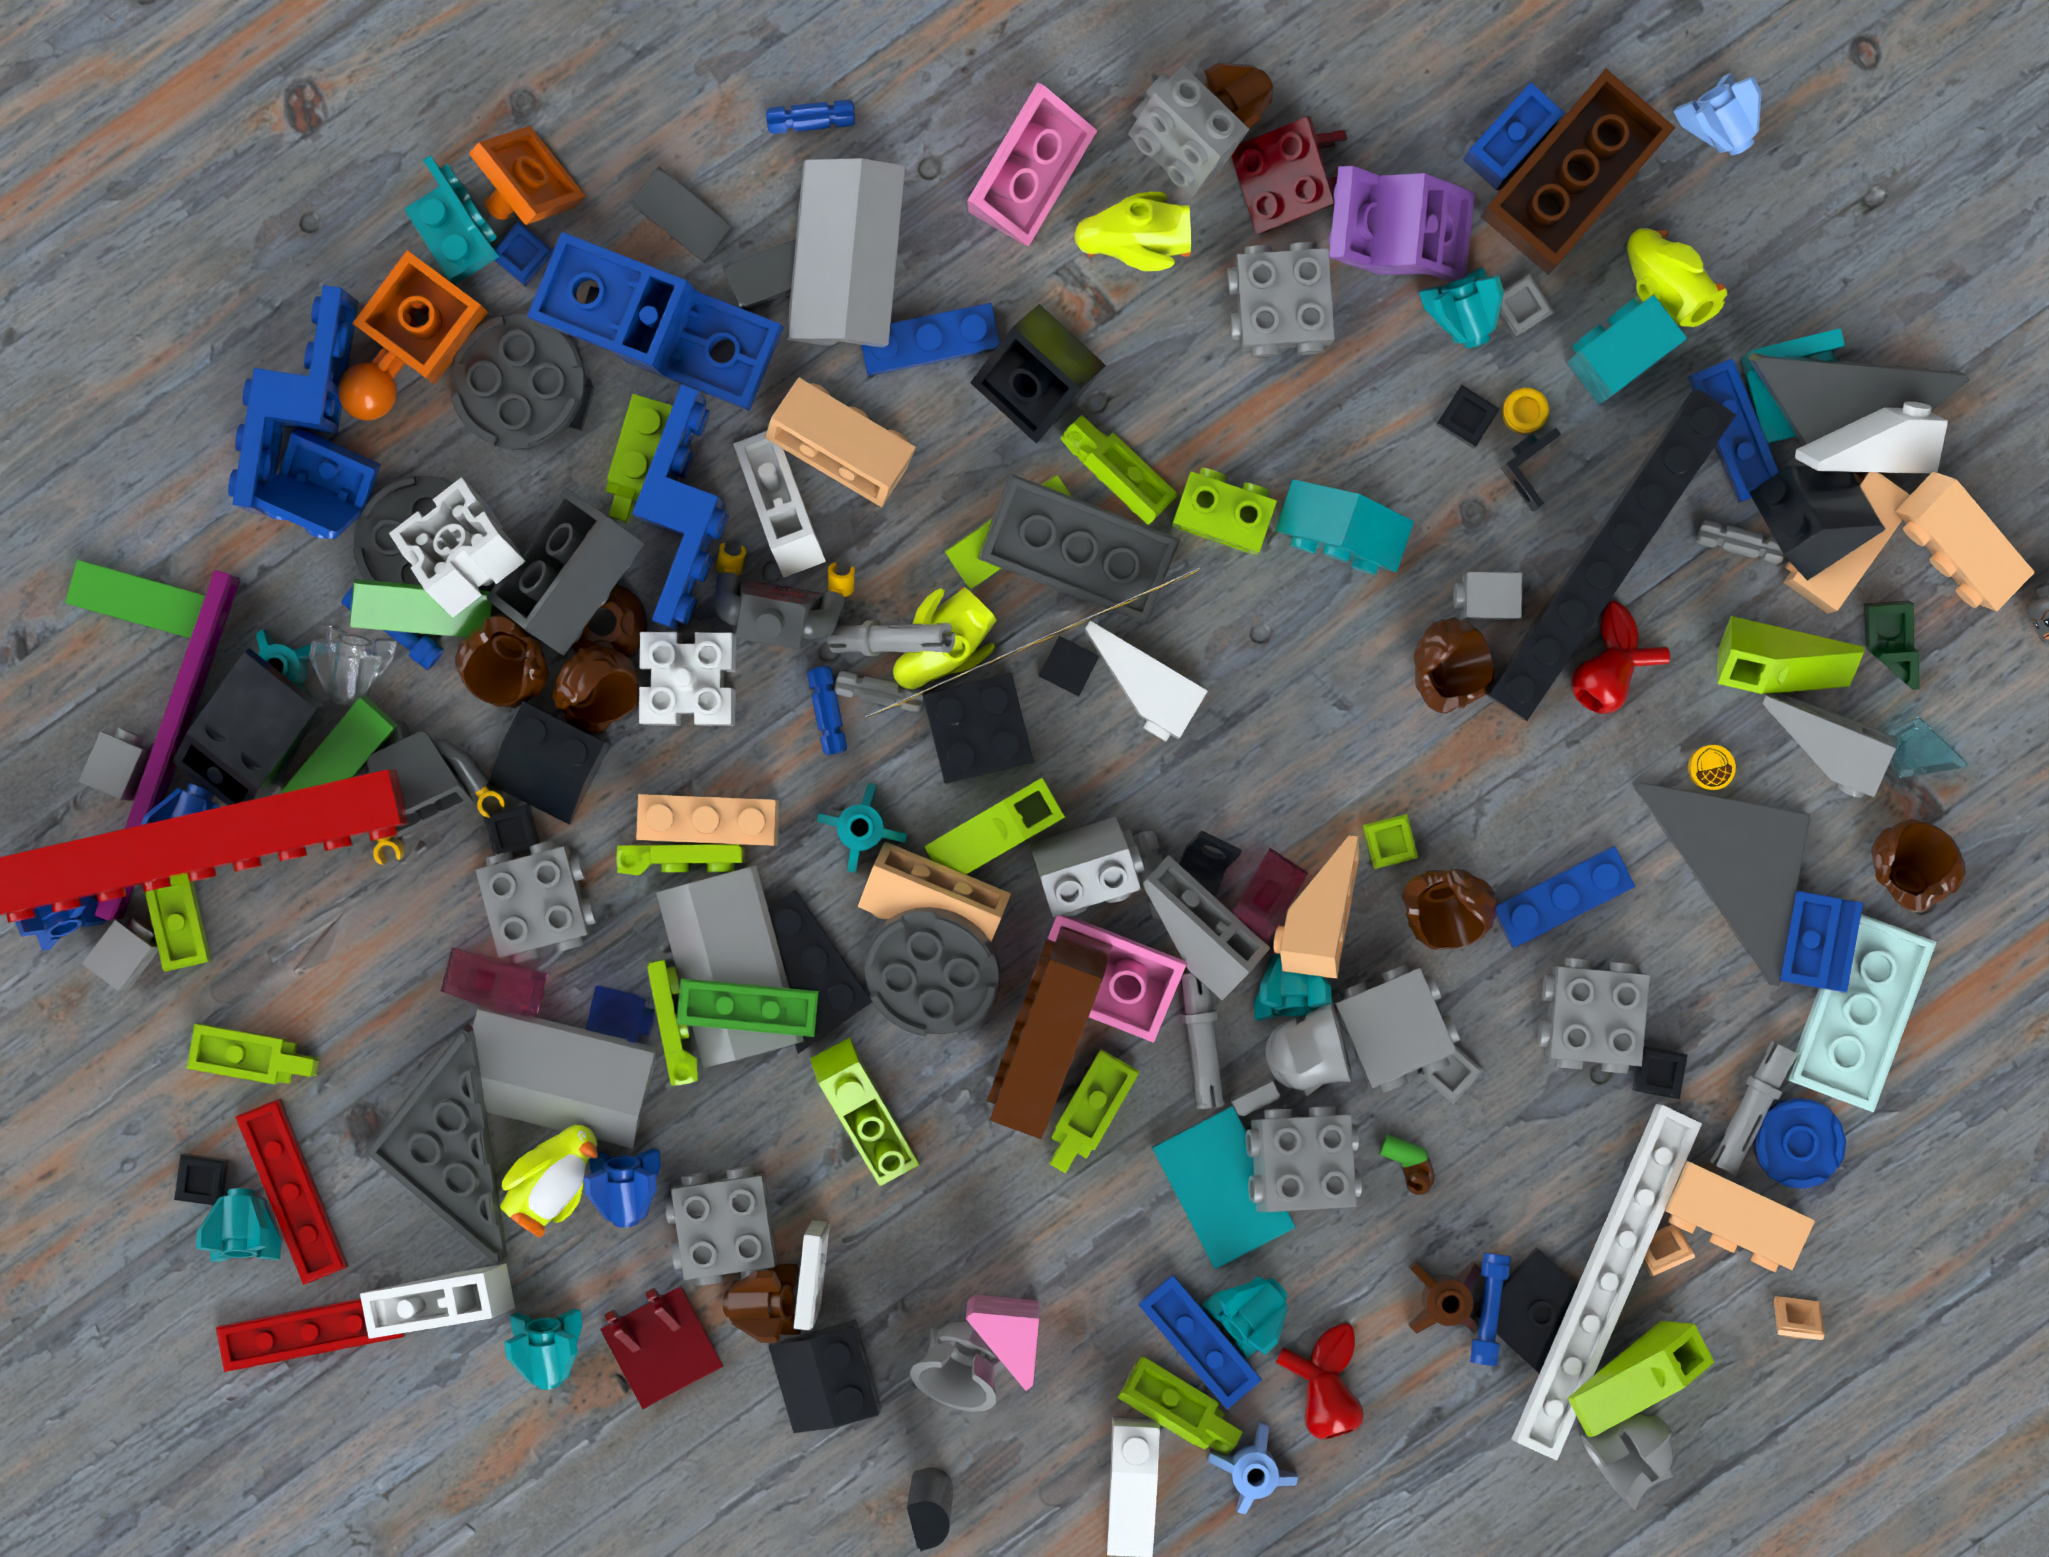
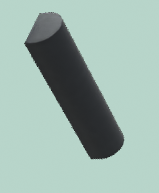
(930, 1506)

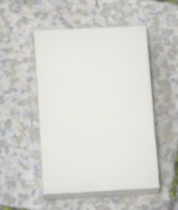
(811, 1274)

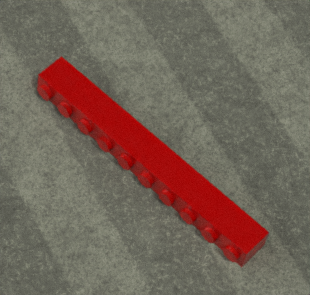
(200, 843)

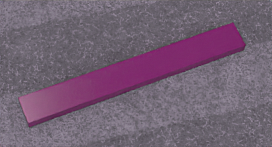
(179, 712)

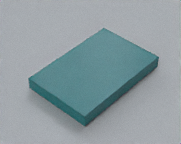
(1211, 1180)

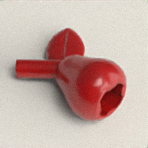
(1605, 679)
(1330, 1404)

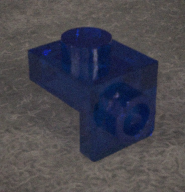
(620, 1014)

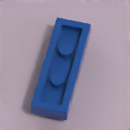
(934, 339)
(1743, 444)
(1563, 896)
(1199, 1341)

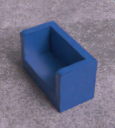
(1513, 136)

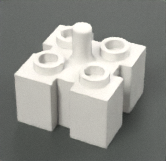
(457, 547)
(687, 679)

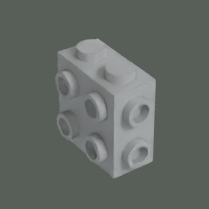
(1186, 130)
(1282, 300)
(1087, 866)
(536, 901)
(1594, 1015)
(1397, 1027)
(1303, 1161)
(721, 1225)

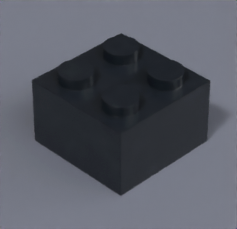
(978, 728)

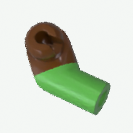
(1414, 1163)

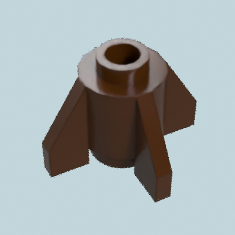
(1241, 89)
(1436, 1290)
(763, 1303)

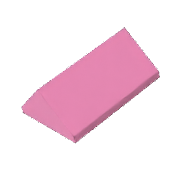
(1031, 166)
(1135, 983)
(1009, 1330)

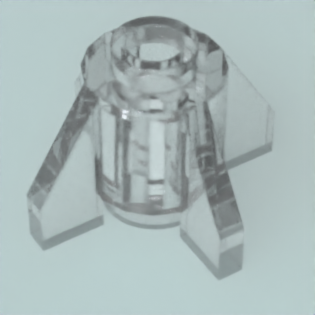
(350, 663)

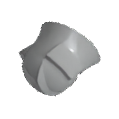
(1309, 1051)
(958, 1368)
(1633, 1455)

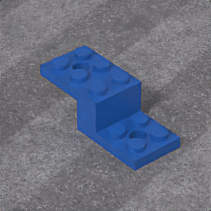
(655, 321)
(293, 399)
(681, 508)

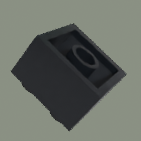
(1037, 373)
(1816, 516)
(547, 762)
(825, 1378)

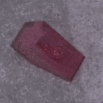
(1268, 894)
(494, 983)

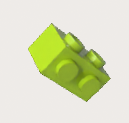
(1224, 511)

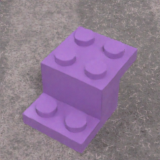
(1401, 224)

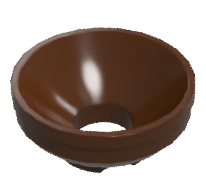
(630, 621)

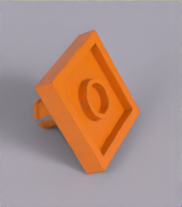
(525, 177)

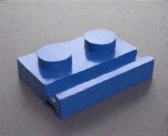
(1821, 942)

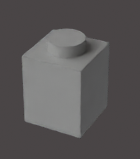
(1489, 596)
(116, 764)
(123, 953)

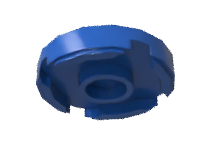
(1799, 1143)

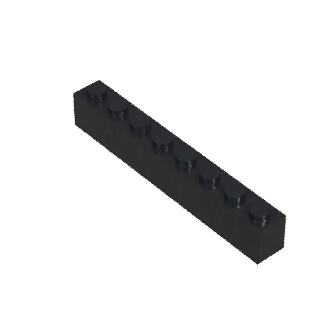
(1610, 554)

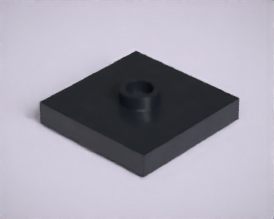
(1533, 1307)

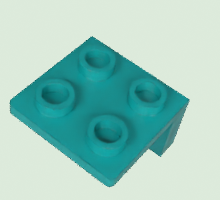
(452, 225)
(1817, 346)

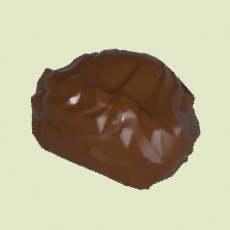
(502, 663)
(1452, 665)
(596, 688)
(1917, 864)
(1449, 908)

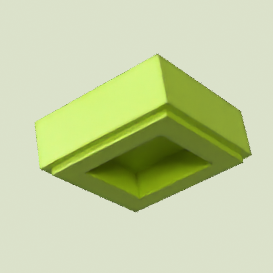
(1390, 841)

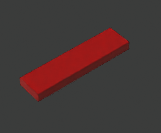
(291, 1191)
(294, 1335)

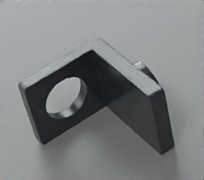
(1524, 451)
(1205, 864)

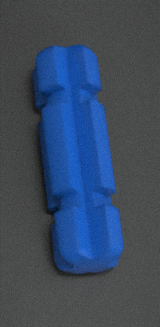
(810, 116)
(827, 710)

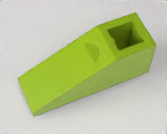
(1783, 660)
(997, 829)
(863, 1111)
(1641, 1376)

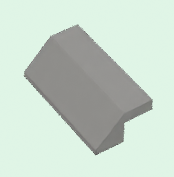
(845, 252)
(725, 935)
(562, 1075)

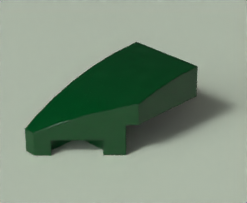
(1891, 638)

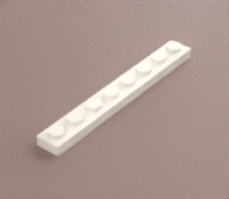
(1607, 1279)

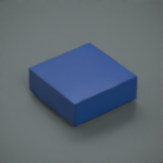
(522, 253)

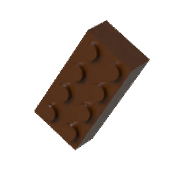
(1577, 171)
(1048, 1031)

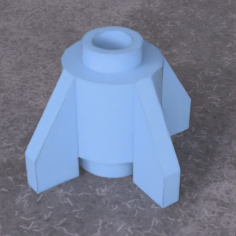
(1725, 115)
(1247, 1459)

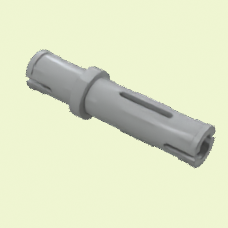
(873, 638)
(1202, 1042)
(1753, 1107)

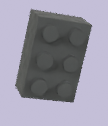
(567, 572)

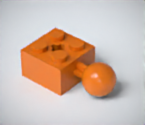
(369, 388)

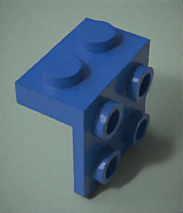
(318, 486)

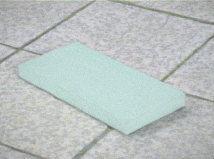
(1857, 1034)

